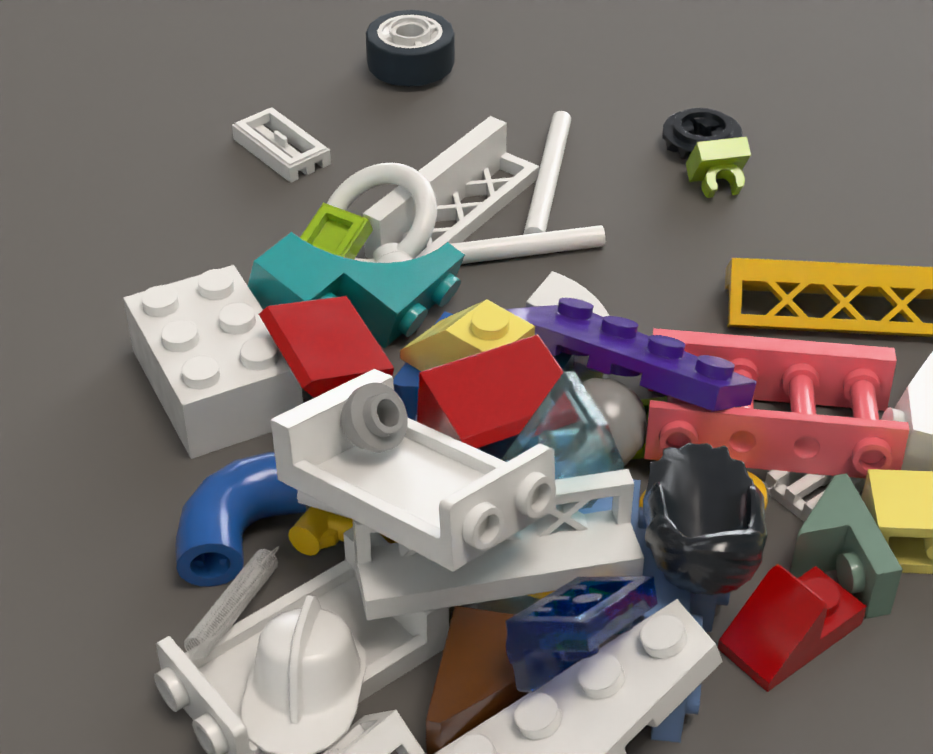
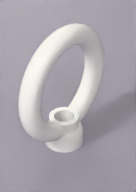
(423, 197)

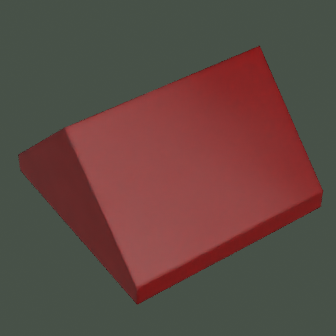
(324, 342)
(488, 392)

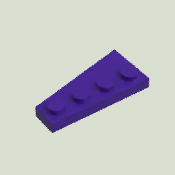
(621, 350)

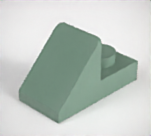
(847, 539)

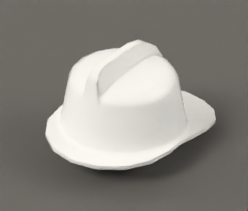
(303, 682)

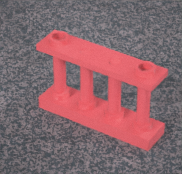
(804, 377)

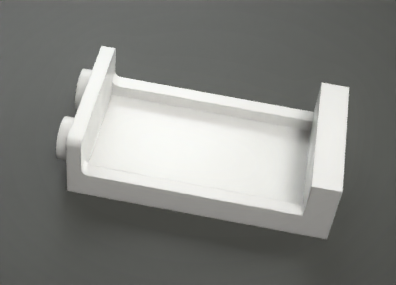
(424, 492)
(215, 686)

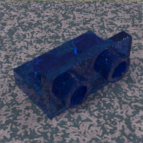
(573, 624)

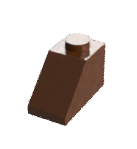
(472, 676)

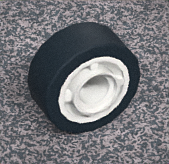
(410, 47)

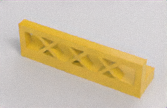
(831, 279)

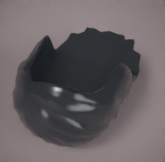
(704, 519)

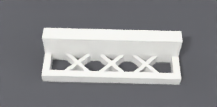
(453, 175)
(529, 562)

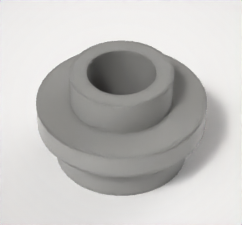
(361, 421)

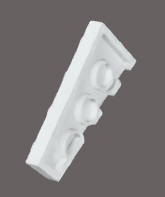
(604, 697)

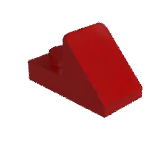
(789, 624)

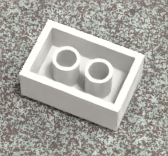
(211, 359)

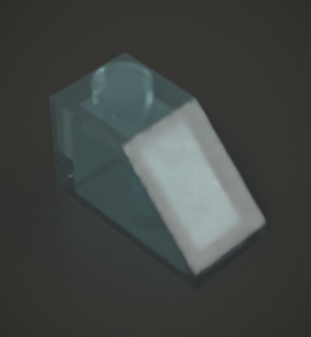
(573, 429)

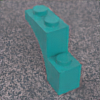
(386, 295)

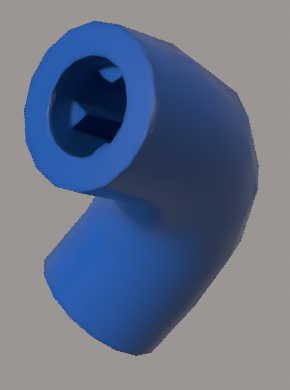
(220, 512)

